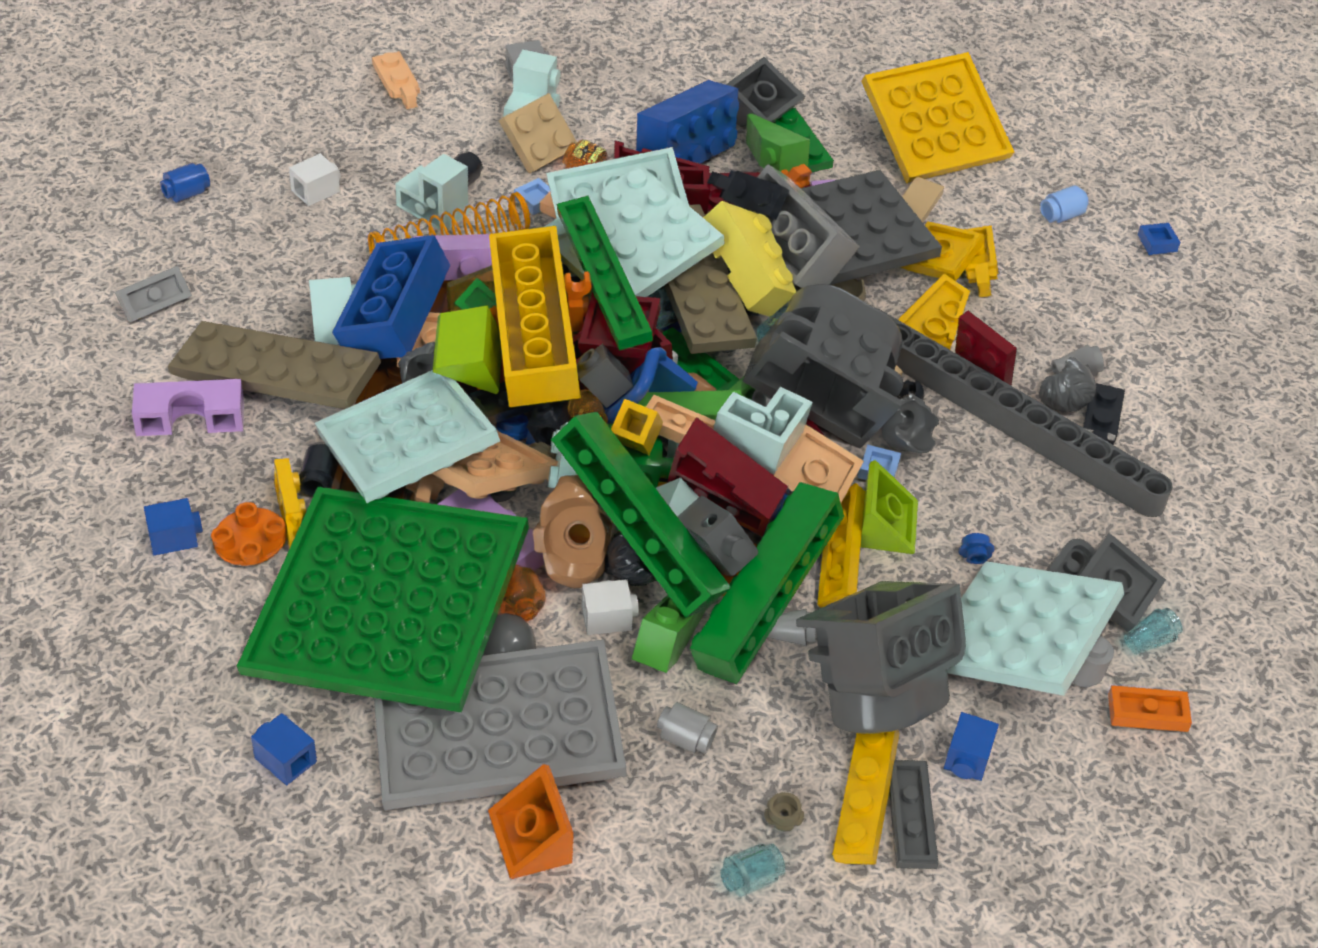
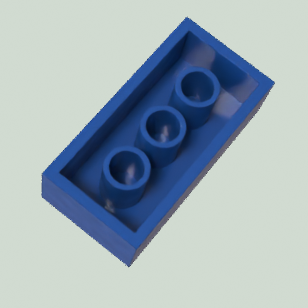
(692, 122)
(393, 296)

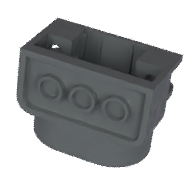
(837, 357)
(888, 655)

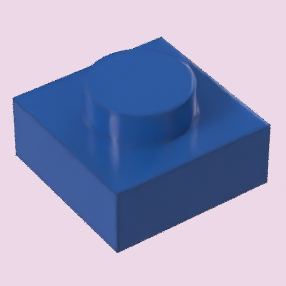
(1158, 238)

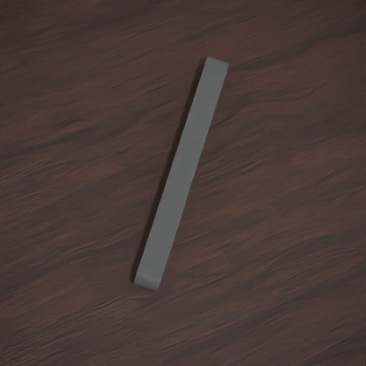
(1033, 424)

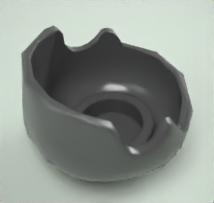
(510, 635)

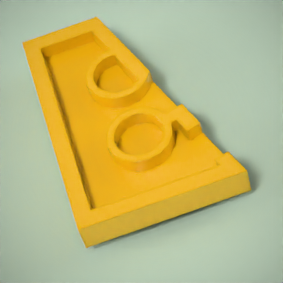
(938, 311)

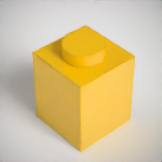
(637, 426)

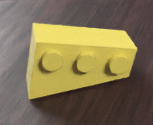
(753, 258)

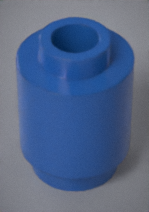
(185, 182)

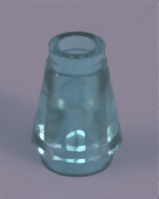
(1154, 631)

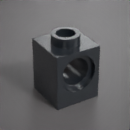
(547, 419)

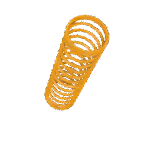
(513, 214)

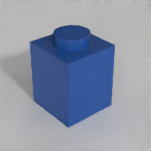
(172, 526)
(971, 746)
(283, 748)

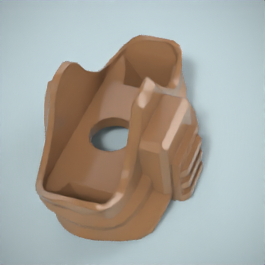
(564, 559)

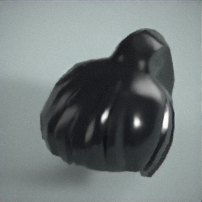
(625, 563)

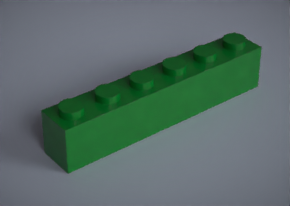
(640, 513)
(767, 583)

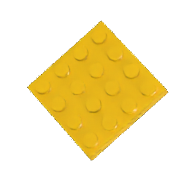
(937, 117)

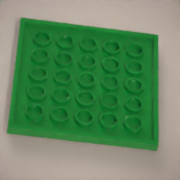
(386, 599)

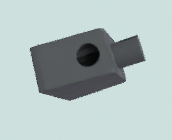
(723, 541)

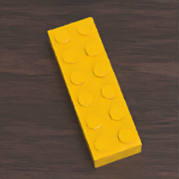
(533, 317)

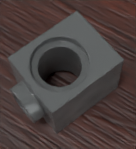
(604, 375)

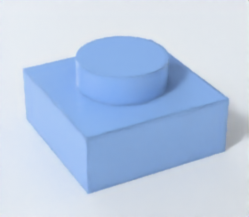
(533, 193)
(886, 458)

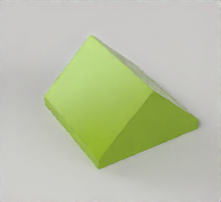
(469, 348)
(888, 513)

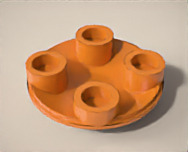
(249, 535)

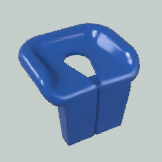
(655, 374)

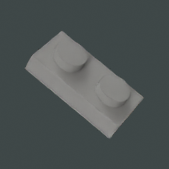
(153, 294)

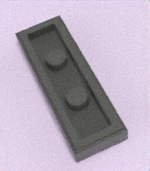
(912, 816)

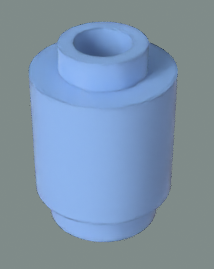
(1064, 204)

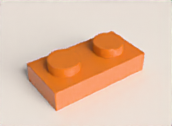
(1149, 708)

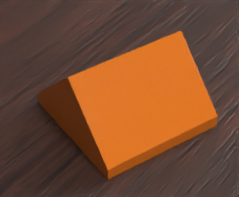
(533, 826)

